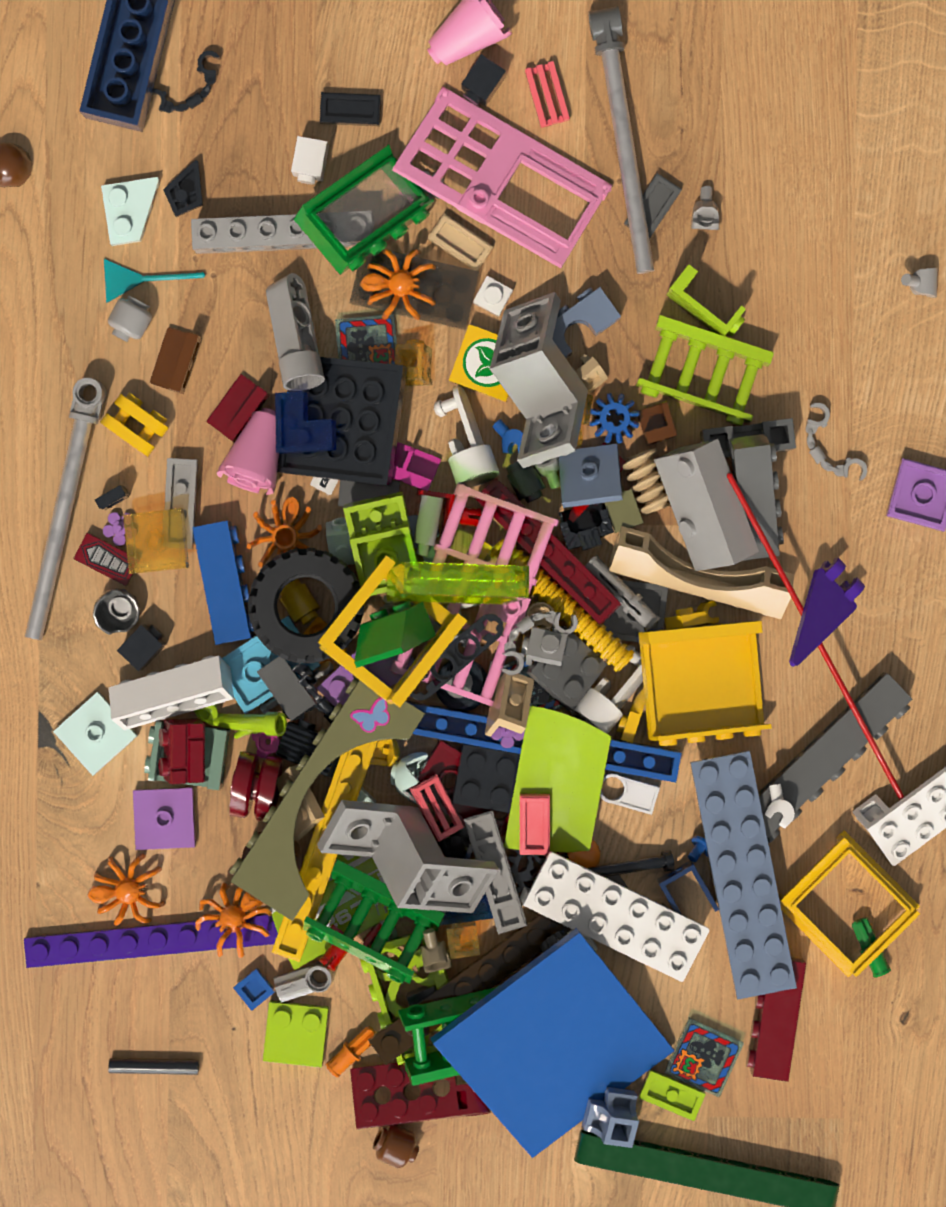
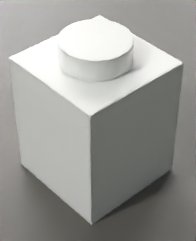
(309, 160)

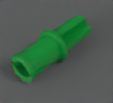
(865, 938)

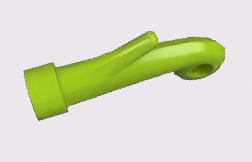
(270, 723)

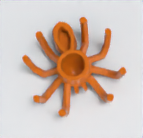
(399, 283)
(284, 535)
(126, 891)
(233, 917)

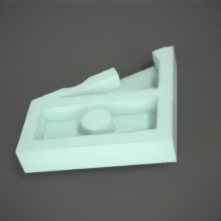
(128, 208)

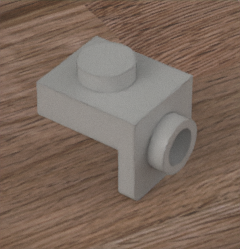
(544, 647)

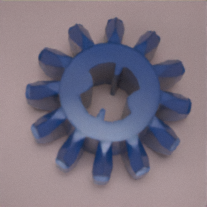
(609, 427)

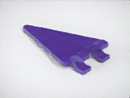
(824, 608)

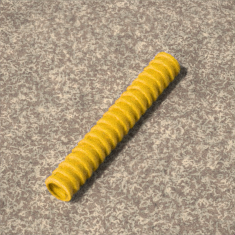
(561, 602)

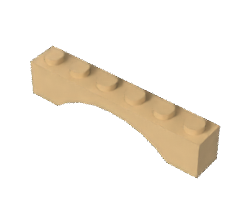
(643, 558)

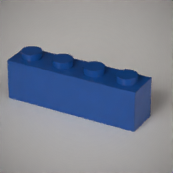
(223, 581)

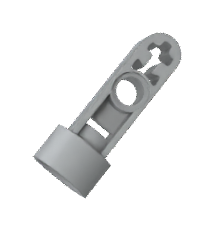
(294, 334)

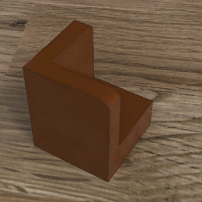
(657, 423)

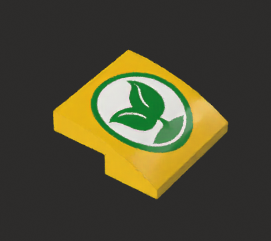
(474, 363)

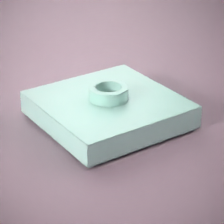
(93, 734)

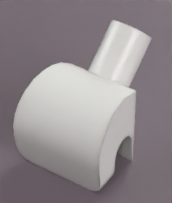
(780, 805)

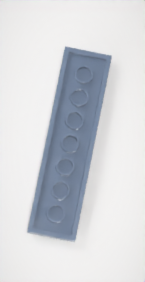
(743, 875)

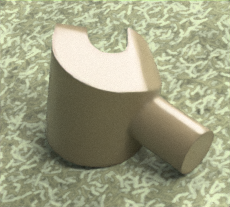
(434, 954)

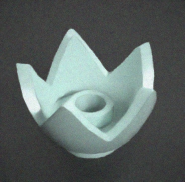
(405, 771)

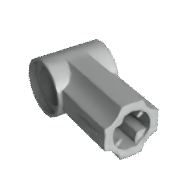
(301, 982)

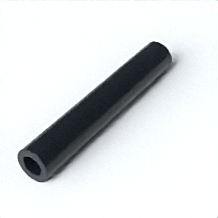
(153, 1066)

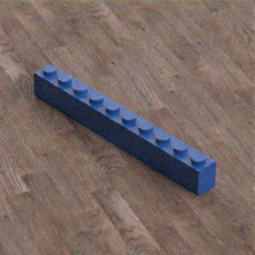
(470, 729)

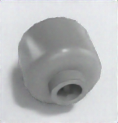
(129, 318)

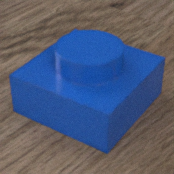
(254, 989)

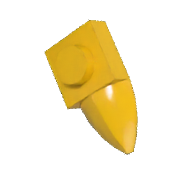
(628, 724)

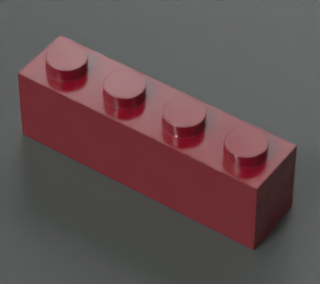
(776, 1029)

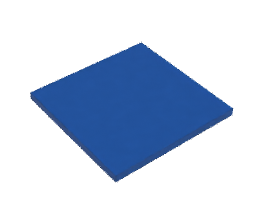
(552, 1042)

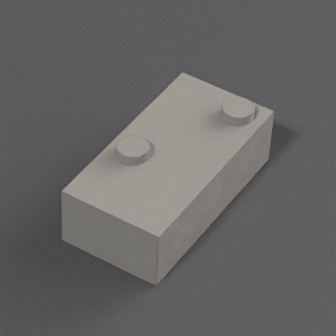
(706, 505)

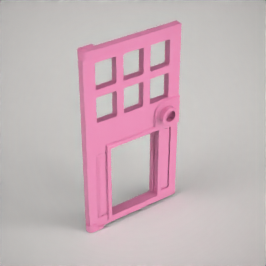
(488, 183)

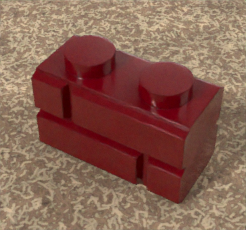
(183, 751)

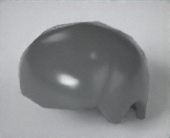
(116, 611)

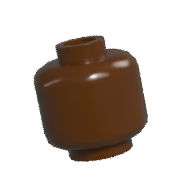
(395, 1146)

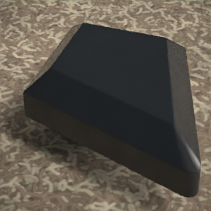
(185, 190)
(457, 844)

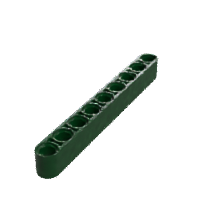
(707, 1172)

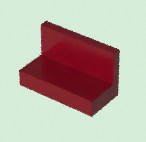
(237, 407)

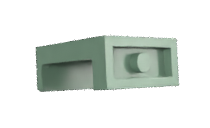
(215, 756)

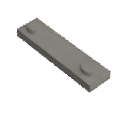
(502, 891)

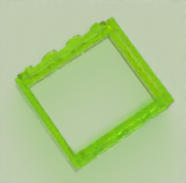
(458, 583)

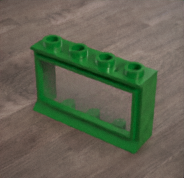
(363, 212)

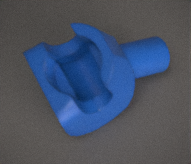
(509, 437)

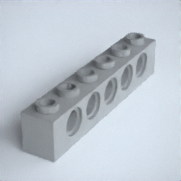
(248, 234)

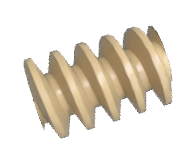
(647, 482)

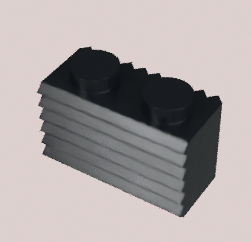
(298, 742)

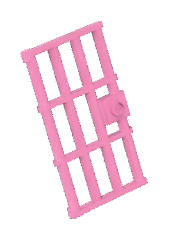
(510, 613)

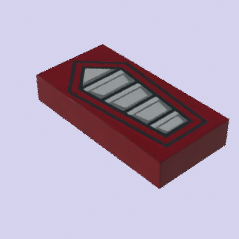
(104, 559)

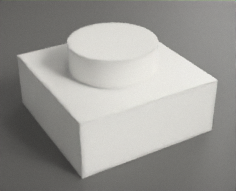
(492, 296)

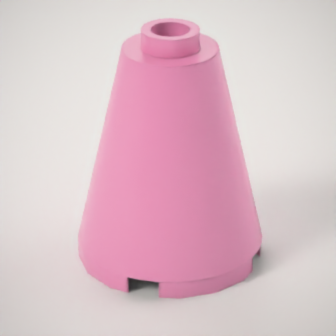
(467, 30)
(253, 457)

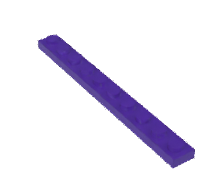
(139, 942)

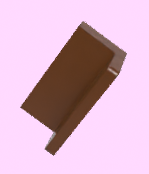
(175, 360)

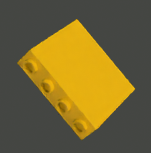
(702, 682)

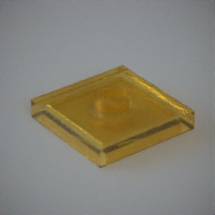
(156, 541)

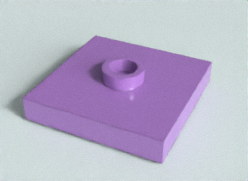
(919, 495)
(164, 818)

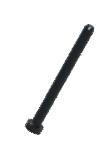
(664, 861)

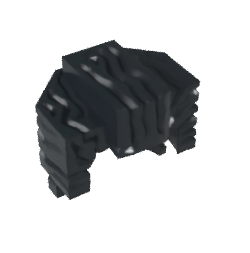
(587, 528)

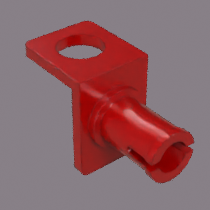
(449, 500)
(338, 953)

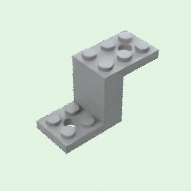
(539, 380)
(407, 856)

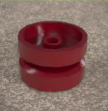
(254, 786)

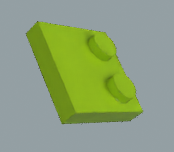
(295, 1033)

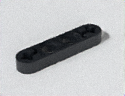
(457, 659)

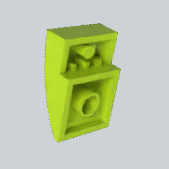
(379, 529)

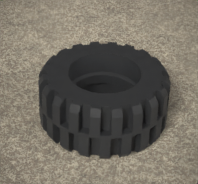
(266, 591)

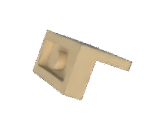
(510, 704)

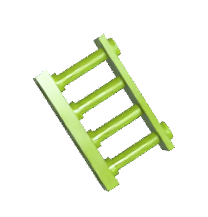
(726, 350)

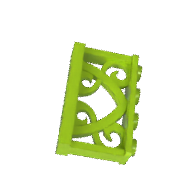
(387, 1002)

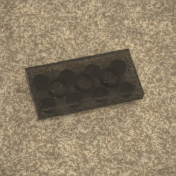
(447, 284)

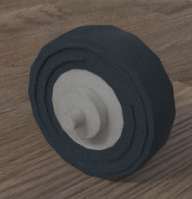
(474, 684)

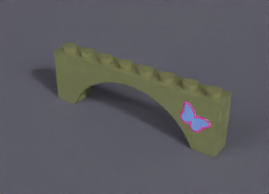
(271, 865)

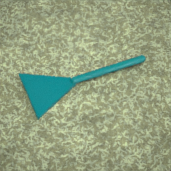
(120, 279)

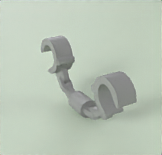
(817, 453)
(524, 625)

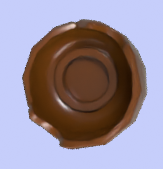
(14, 165)

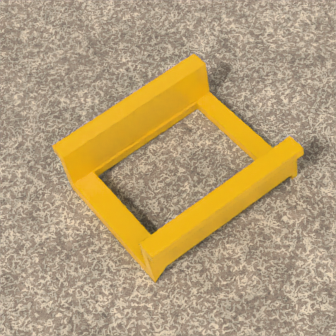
(450, 626)
(817, 873)

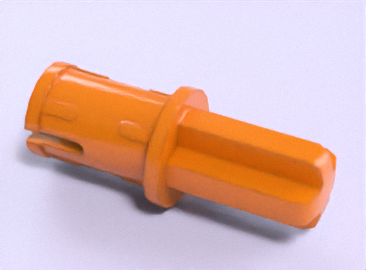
(350, 1052)

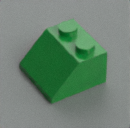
(393, 632)

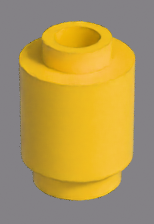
(299, 602)

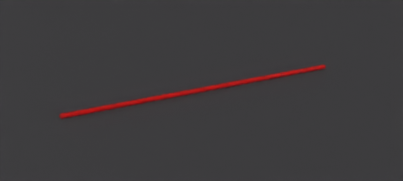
(821, 647)

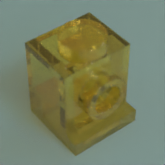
(408, 354)
(463, 940)

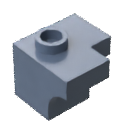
(613, 1117)

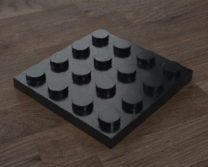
(367, 412)

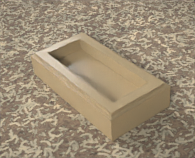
(460, 242)

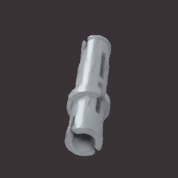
(630, 601)

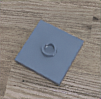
(590, 476)

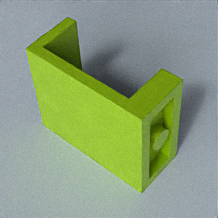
(698, 311)

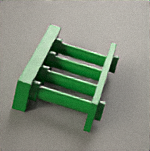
(371, 891)
(433, 1066)

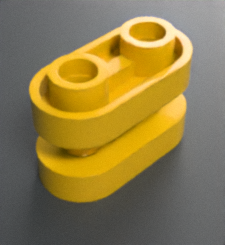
(129, 407)

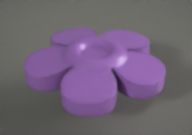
(117, 529)
(507, 736)

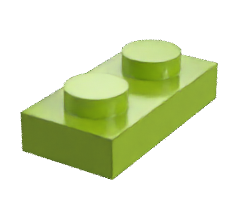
(672, 1095)

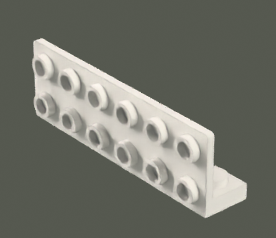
(909, 821)
(615, 916)

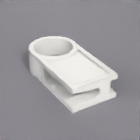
(636, 794)

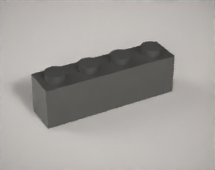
(753, 472)

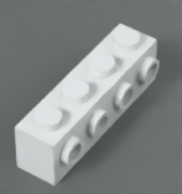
(171, 692)

